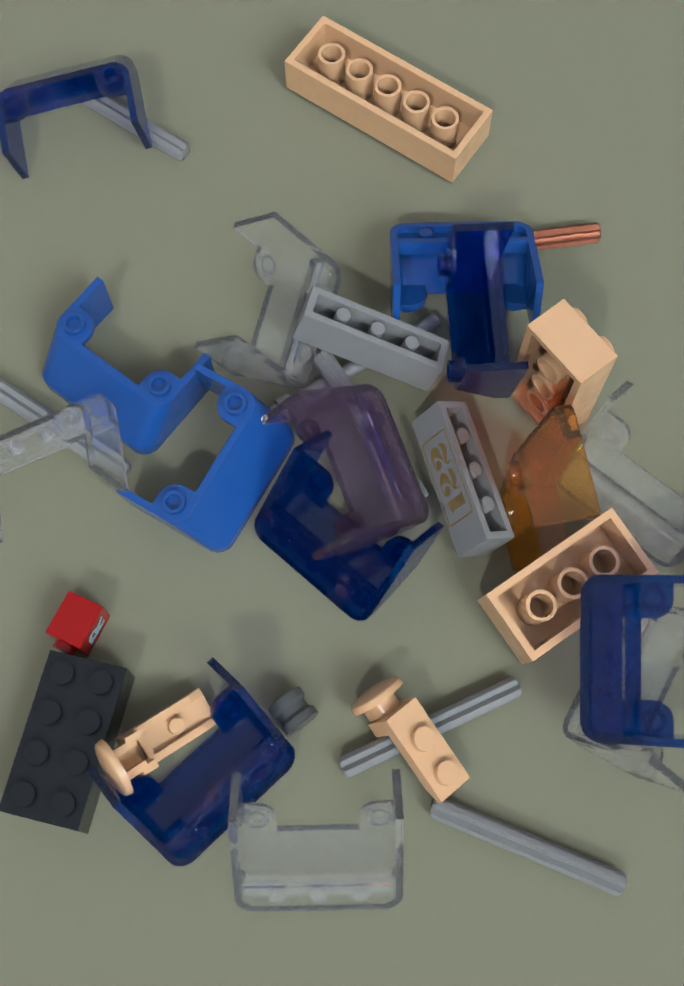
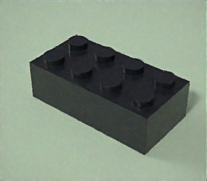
(70, 713)

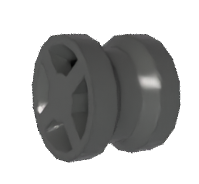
(293, 711)

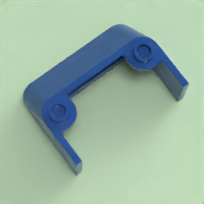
(415, 274)
(144, 411)
(237, 477)

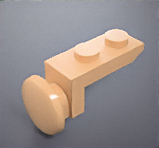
(413, 736)
(153, 740)

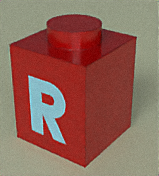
(77, 625)

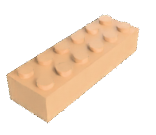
(388, 98)

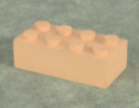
(564, 362)
(544, 598)

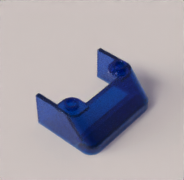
(65, 87)
(478, 310)
(301, 521)
(612, 660)
(192, 802)

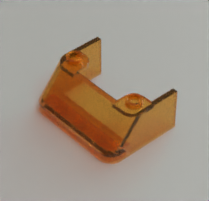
(547, 486)

